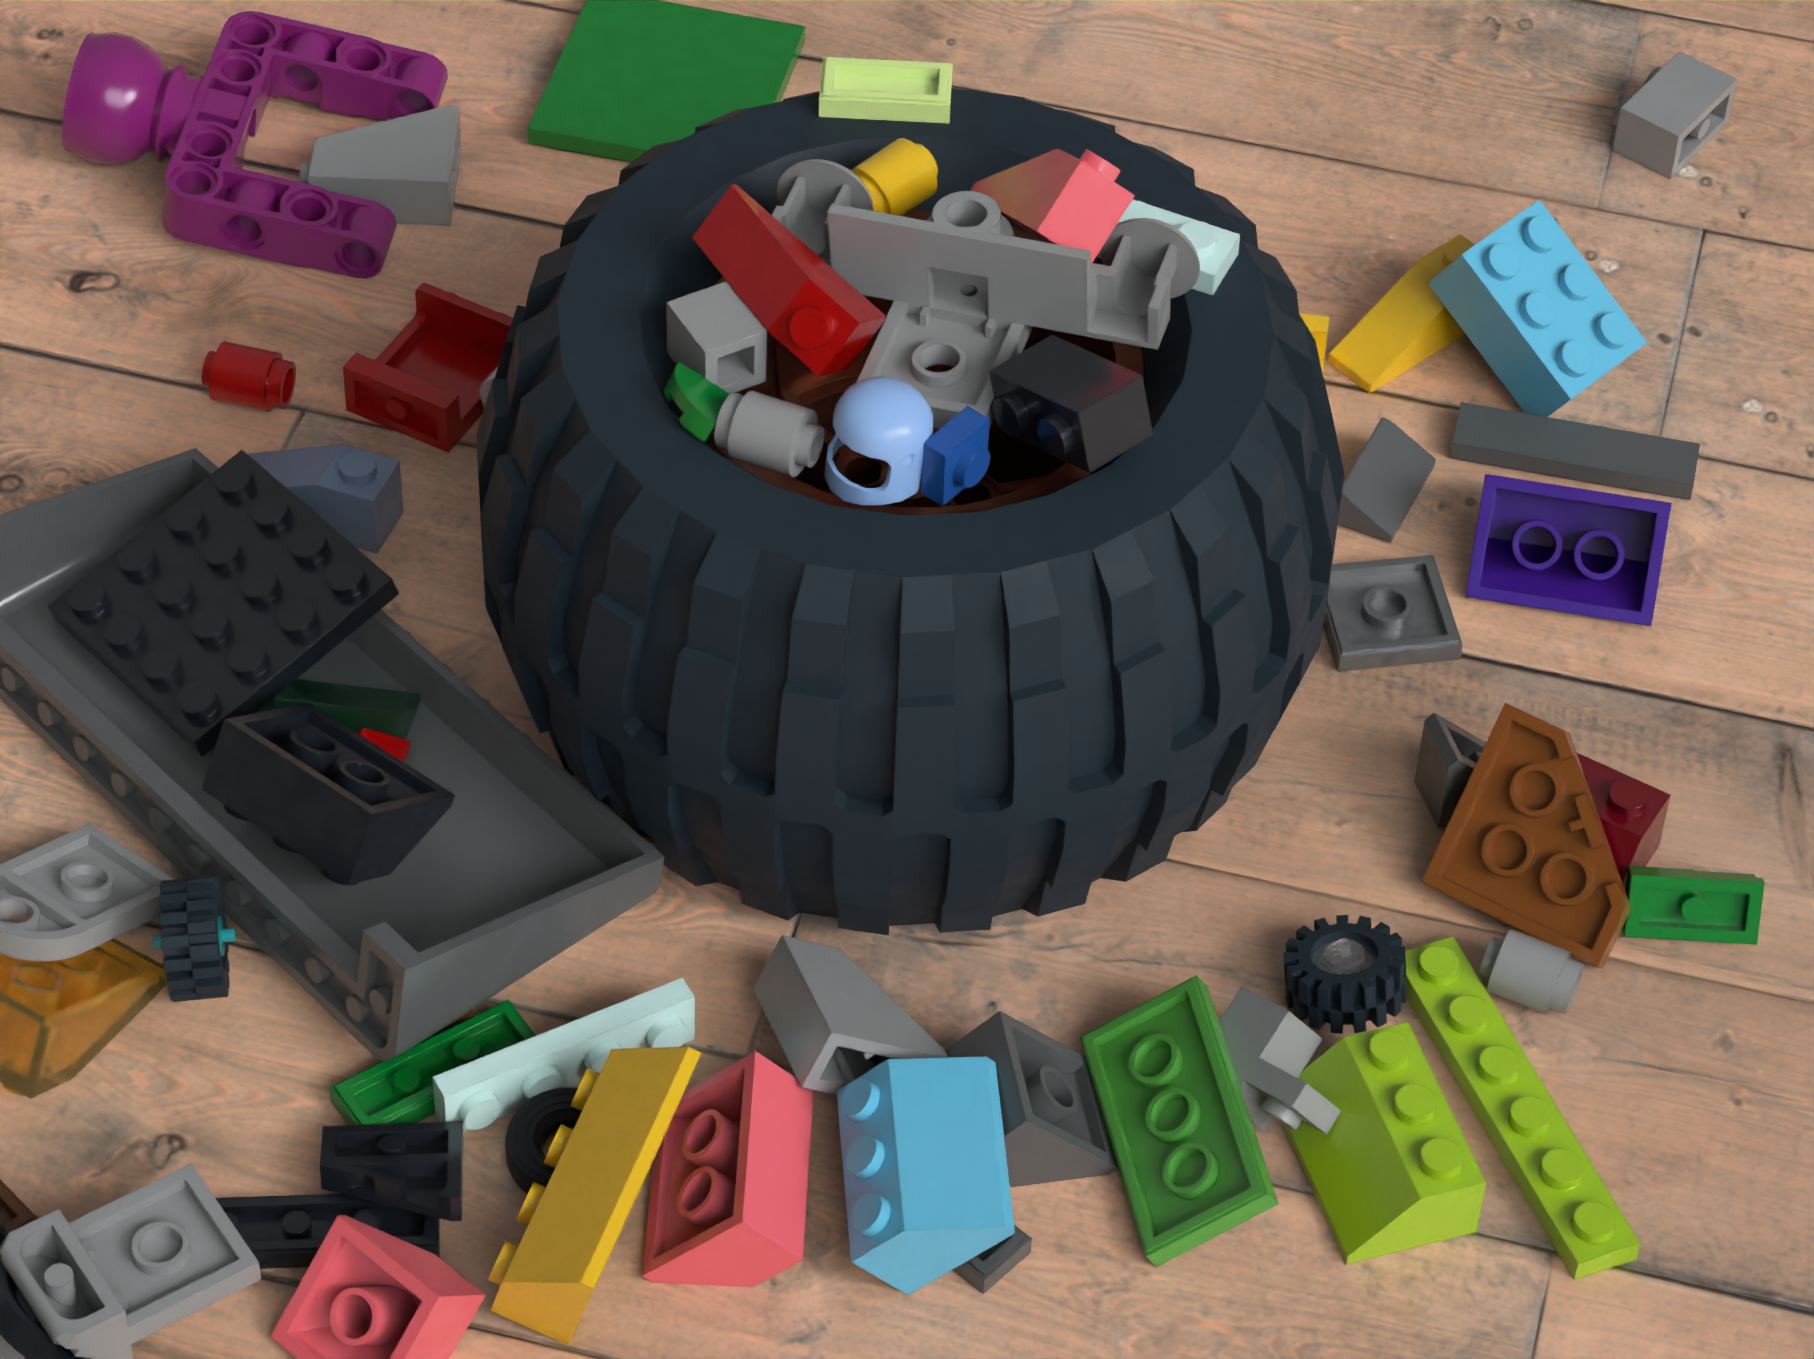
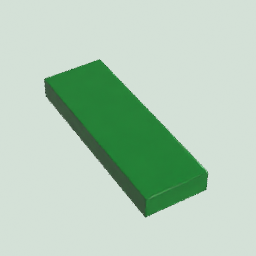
(403, 1086)

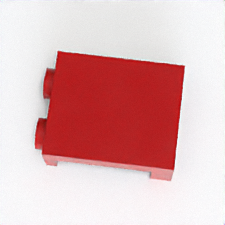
(431, 370)

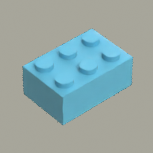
(1536, 311)

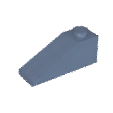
(344, 486)

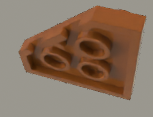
(1533, 842)

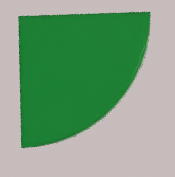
(697, 399)

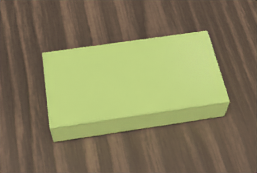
(885, 90)

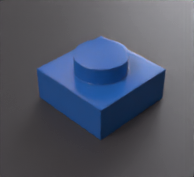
(955, 456)

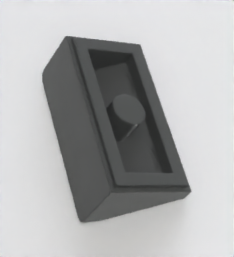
(1384, 482)

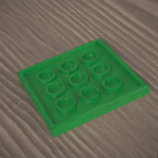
(657, 72)

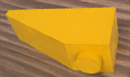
(1402, 326)

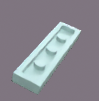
(559, 1058)

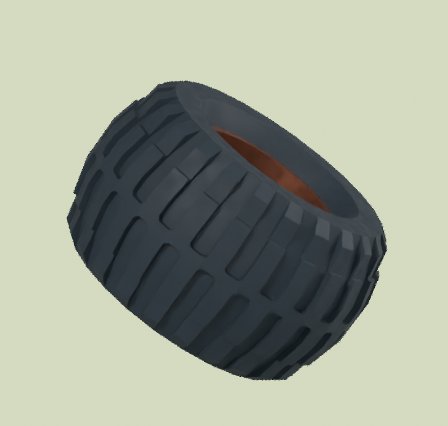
(907, 691)

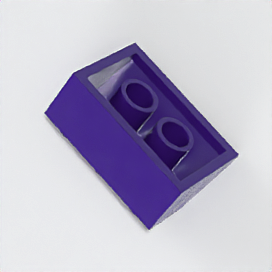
(1568, 549)

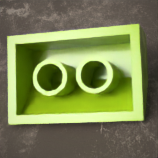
(1395, 1158)

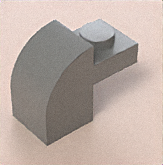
(1268, 1056)

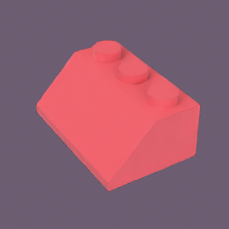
(731, 1179)

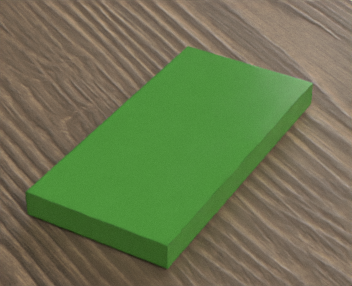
(1178, 1121)

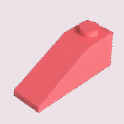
(1061, 198)

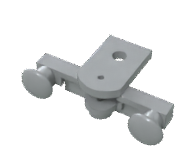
(973, 289)

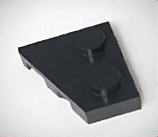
(397, 1165)

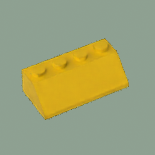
(592, 1189)

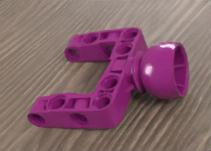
(130, 103)

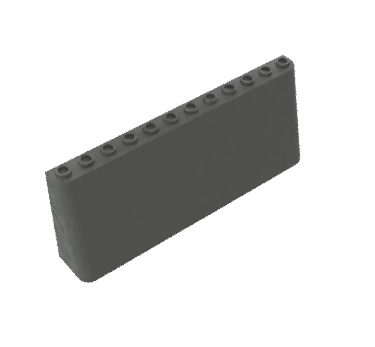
(476, 905)

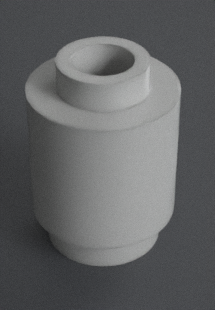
(769, 432)
(1531, 972)

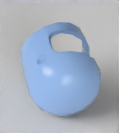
(887, 423)

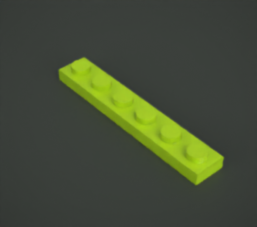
(1517, 1111)

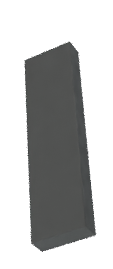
(1575, 450)

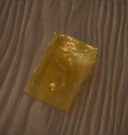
(68, 1011)

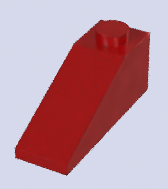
(787, 284)

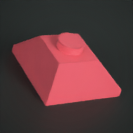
(376, 1300)

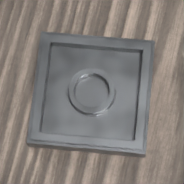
(1389, 614)

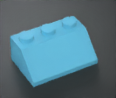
(924, 1167)

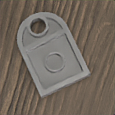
(74, 896)

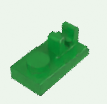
(1693, 905)

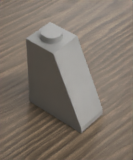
(398, 162)
(834, 1016)

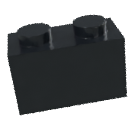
(1070, 403)

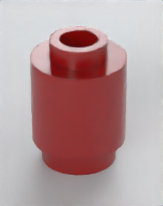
(249, 377)

